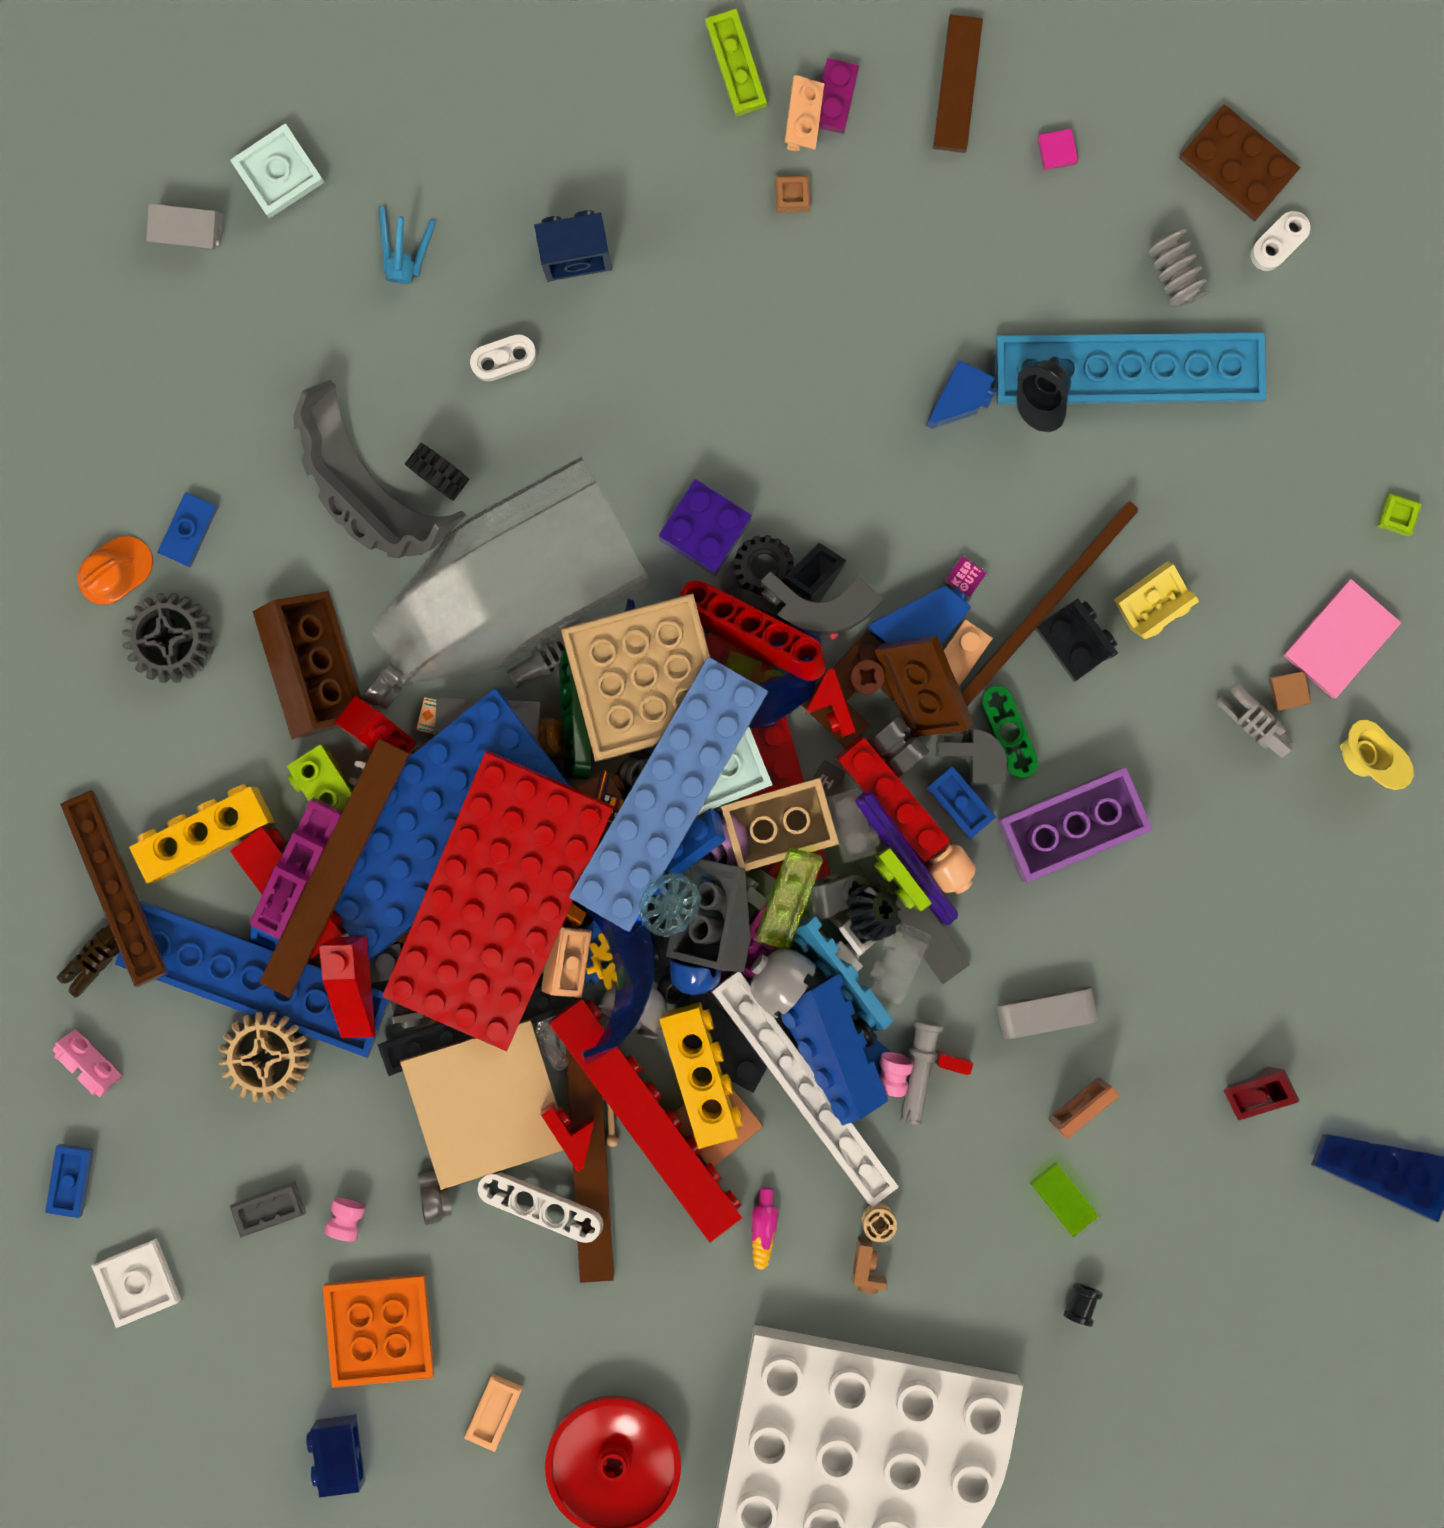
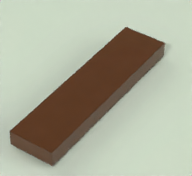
(957, 83)

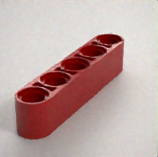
(762, 640)

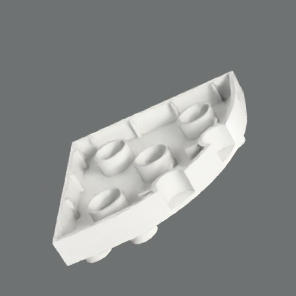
(865, 1438)

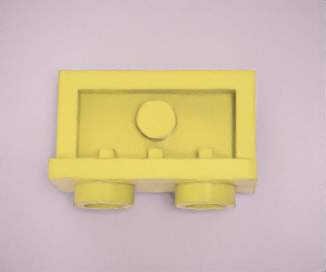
(1155, 601)

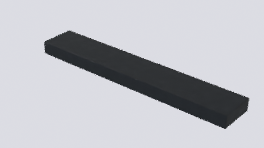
(438, 1034)

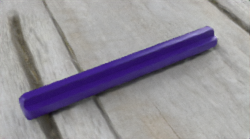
(901, 848)

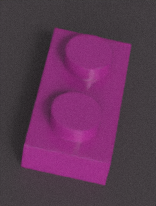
(839, 85)

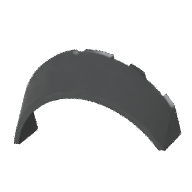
(350, 490)

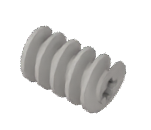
(1177, 269)

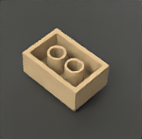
(781, 820)

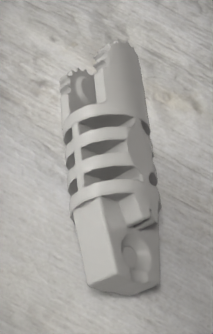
(1257, 721)

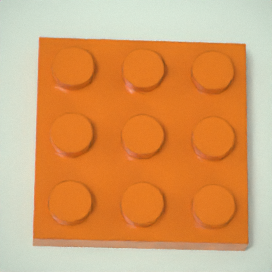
(378, 1330)

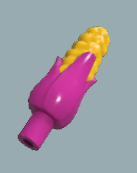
(763, 1228)

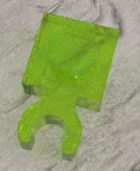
(749, 668)

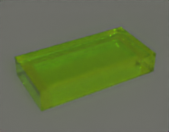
(1064, 1199)

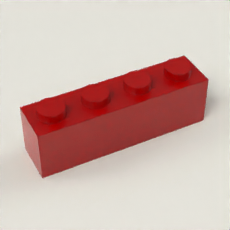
(874, 775)
(258, 858)

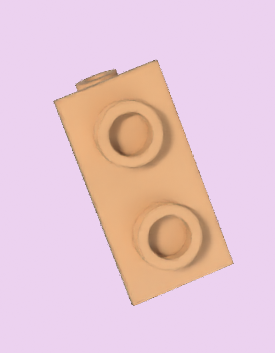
(804, 113)

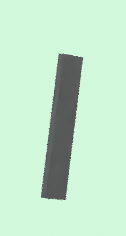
(942, 953)

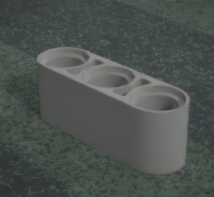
(1047, 1012)

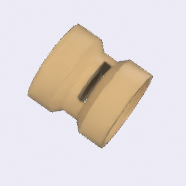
(875, 1218)

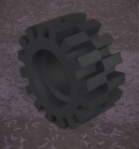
(437, 471)
(755, 547)

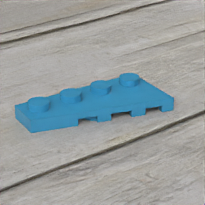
(824, 955)

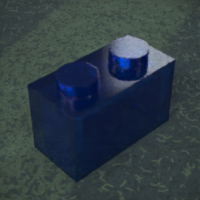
(336, 1456)

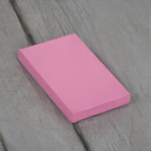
(1342, 639)

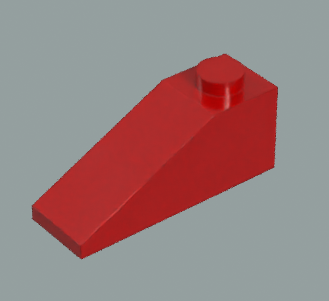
(349, 985)

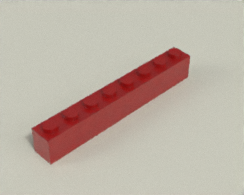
(648, 1123)

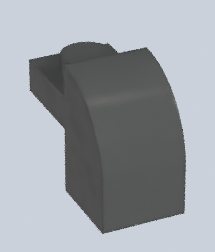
(985, 756)

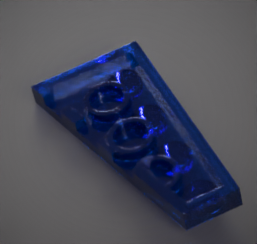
(1395, 1174)

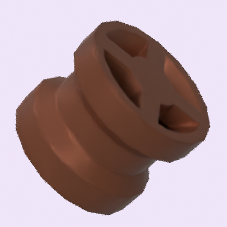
(863, 681)

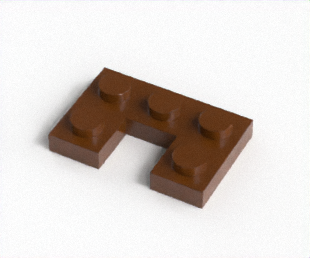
(861, 651)

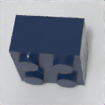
(573, 245)

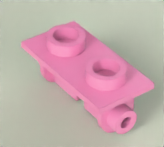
(76, 1052)

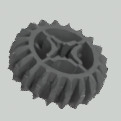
(164, 625)

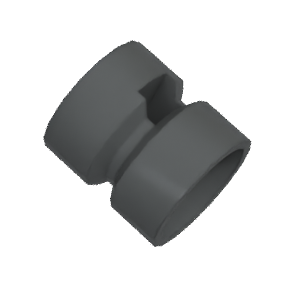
(898, 747)

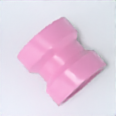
(894, 1073)
(344, 1219)

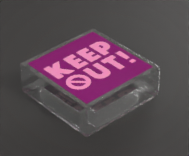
(965, 576)

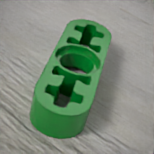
(991, 712)

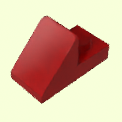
(830, 694)
(574, 1141)

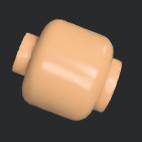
(952, 869)

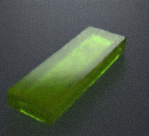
(788, 898)

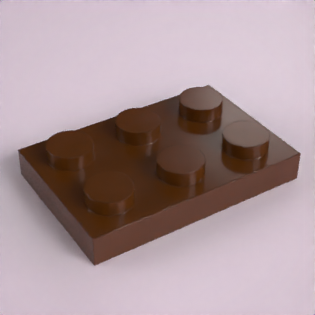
(1239, 162)
(924, 686)

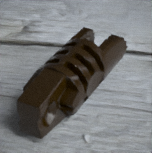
(91, 961)

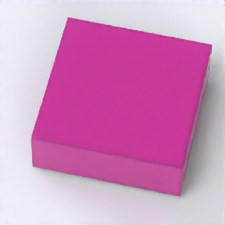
(1057, 149)

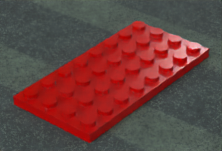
(497, 900)

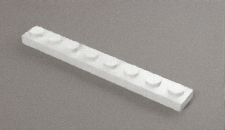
(800, 1085)

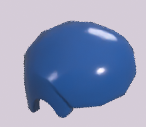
(693, 978)

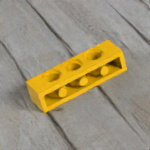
(150, 849)
(707, 1126)

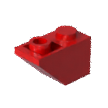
(369, 725)

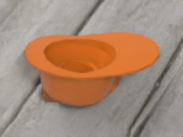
(114, 570)

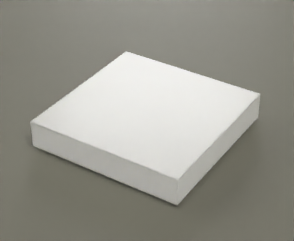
(136, 1282)

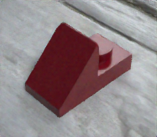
(1261, 1093)

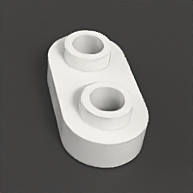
(1281, 239)
(503, 356)

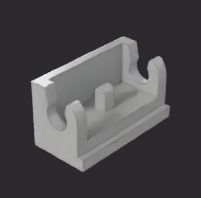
(184, 226)

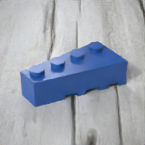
(835, 1050)

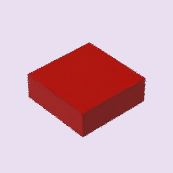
(954, 1063)

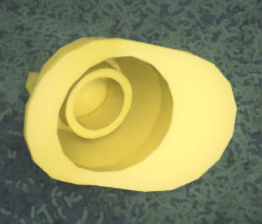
(1376, 755)

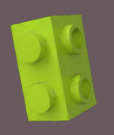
(320, 777)

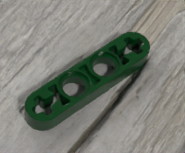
(574, 731)

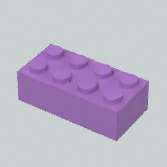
(1074, 824)

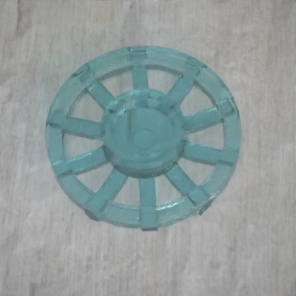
(669, 905)

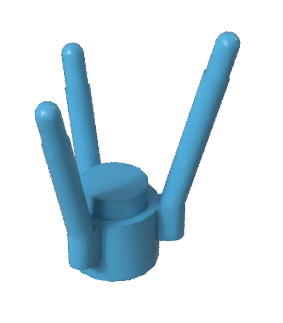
(397, 264)

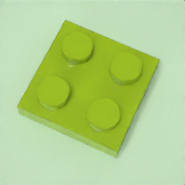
(909, 891)

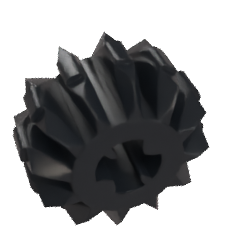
(873, 912)

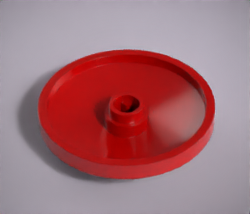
(613, 1464)

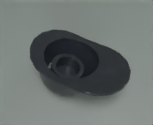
(1043, 394)

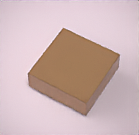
(792, 194)
(1289, 691)

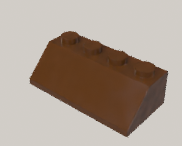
(307, 661)

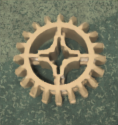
(264, 1071)

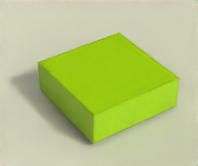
(1399, 515)

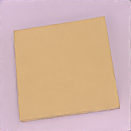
(635, 672)
(482, 1105)

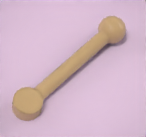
(612, 1139)

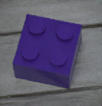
(705, 527)

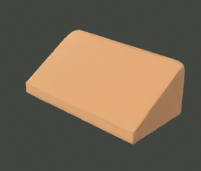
(567, 963)

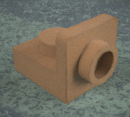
(865, 1261)

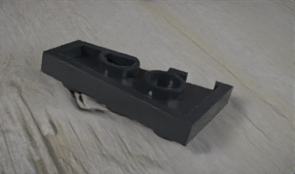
(739, 1057)

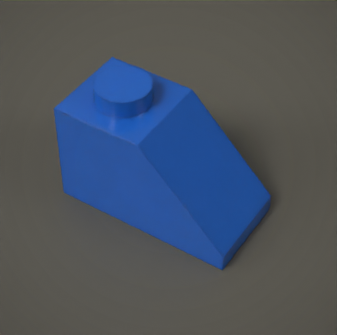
(962, 395)

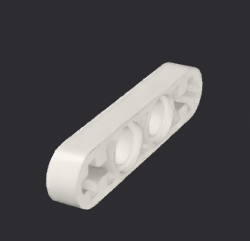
(538, 1212)

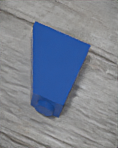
(928, 616)

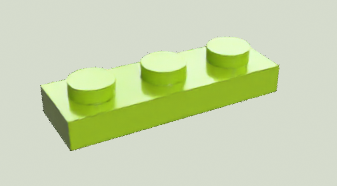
(735, 62)

